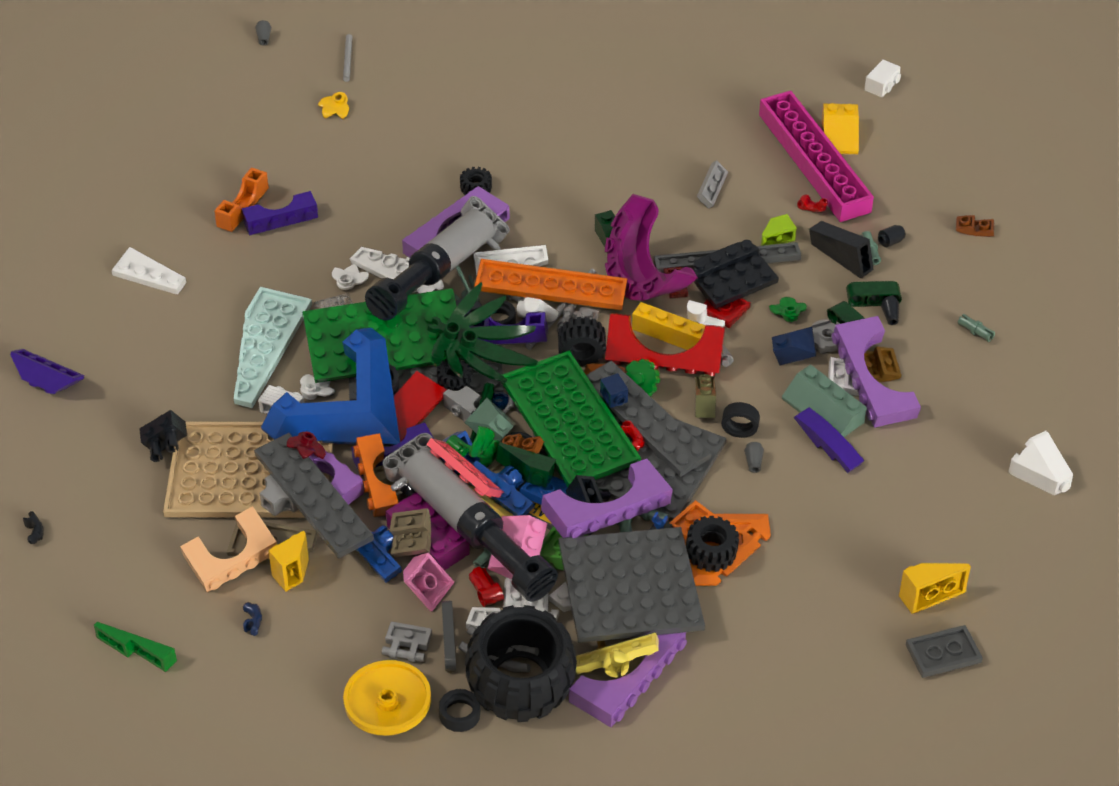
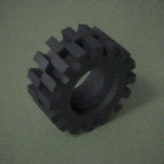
(475, 175)
(453, 382)

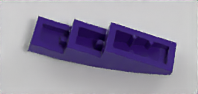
(828, 438)

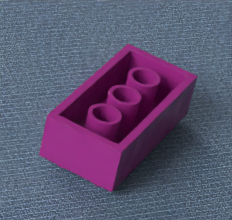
(446, 544)

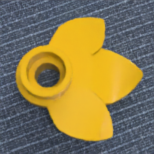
(331, 105)

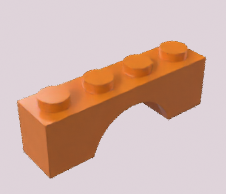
(253, 187)
(370, 453)

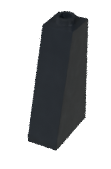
(843, 247)

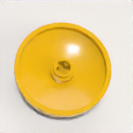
(387, 697)

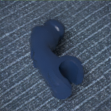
(254, 623)

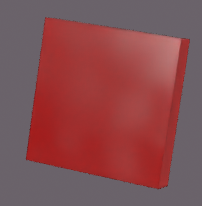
(729, 313)

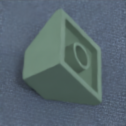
(492, 417)

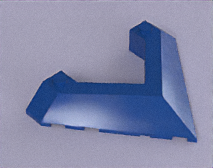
(345, 420)

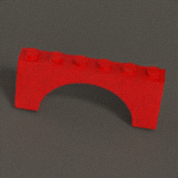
(625, 347)

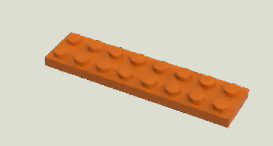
(551, 284)

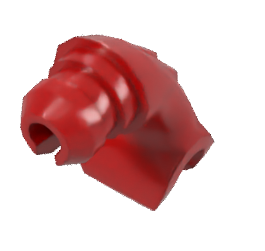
(806, 203)
(632, 432)

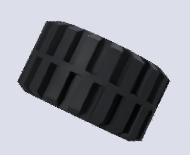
(584, 339)
(710, 556)

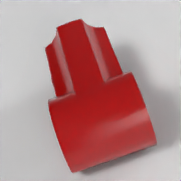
(487, 590)

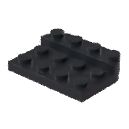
(732, 273)

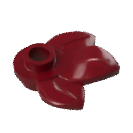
(306, 445)

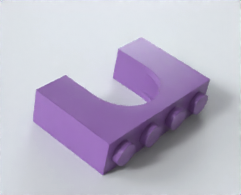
(345, 481)

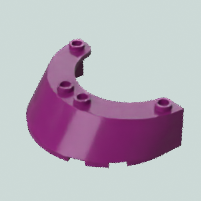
(630, 255)

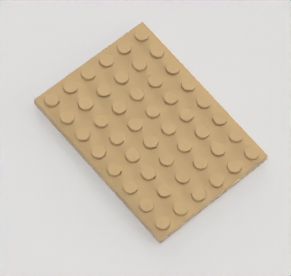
(219, 472)

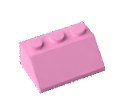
(526, 532)

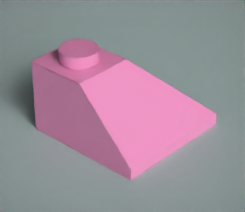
(427, 580)

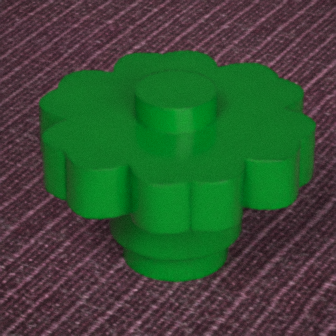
(644, 375)

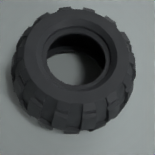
(516, 696)

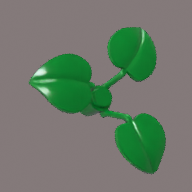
(482, 442)

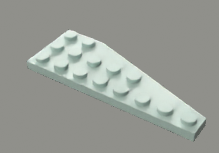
(267, 332)

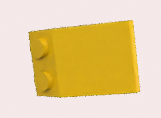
(841, 126)
(932, 584)

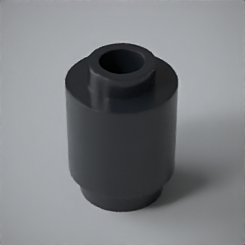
(891, 235)

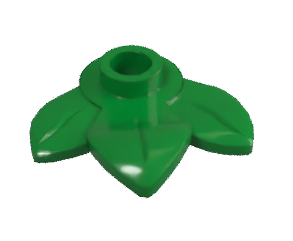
(788, 309)

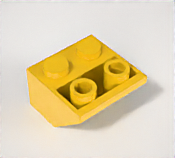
(289, 561)

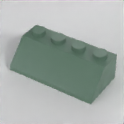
(826, 398)

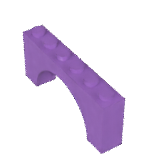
(449, 215)
(882, 403)
(579, 518)
(611, 698)

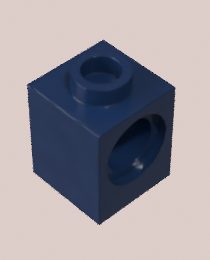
(614, 390)

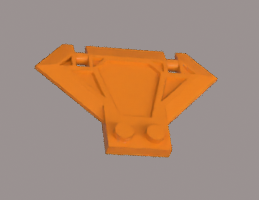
(744, 524)

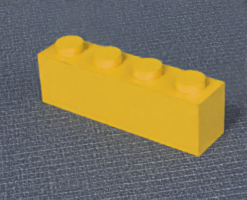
(666, 326)

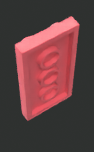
(467, 471)

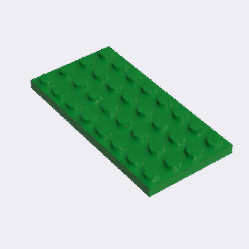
(406, 334)
(570, 418)

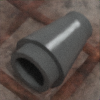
(263, 32)
(754, 456)

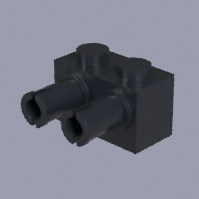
(163, 434)
(586, 490)

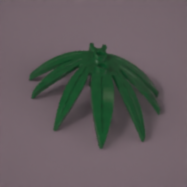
(460, 338)

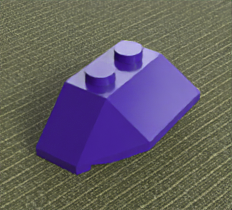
(43, 372)

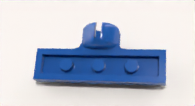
(509, 482)
(377, 554)

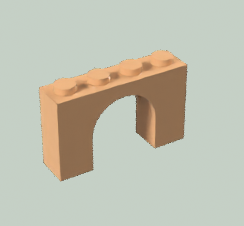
(214, 571)

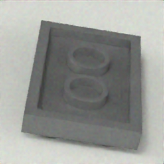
(943, 651)

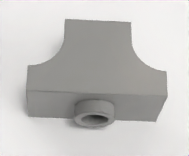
(461, 402)
(275, 499)

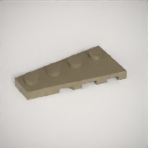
(279, 532)

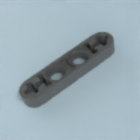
(448, 633)

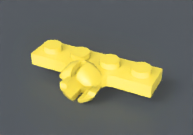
(617, 656)

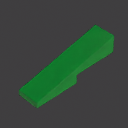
(128, 643)

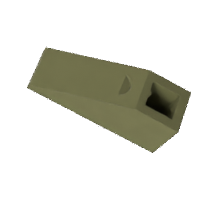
(705, 396)

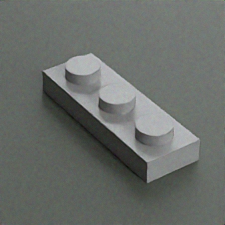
(712, 184)

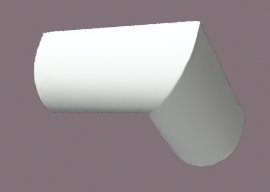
(533, 305)
(698, 313)

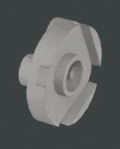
(822, 343)

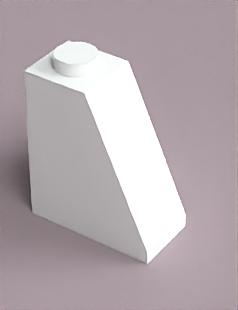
(1042, 465)

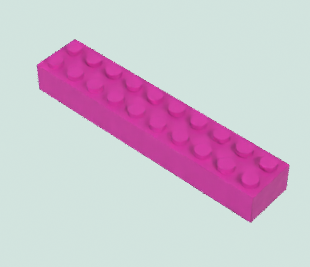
(816, 156)

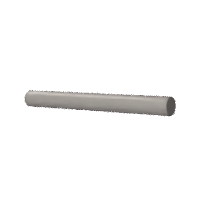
(347, 58)

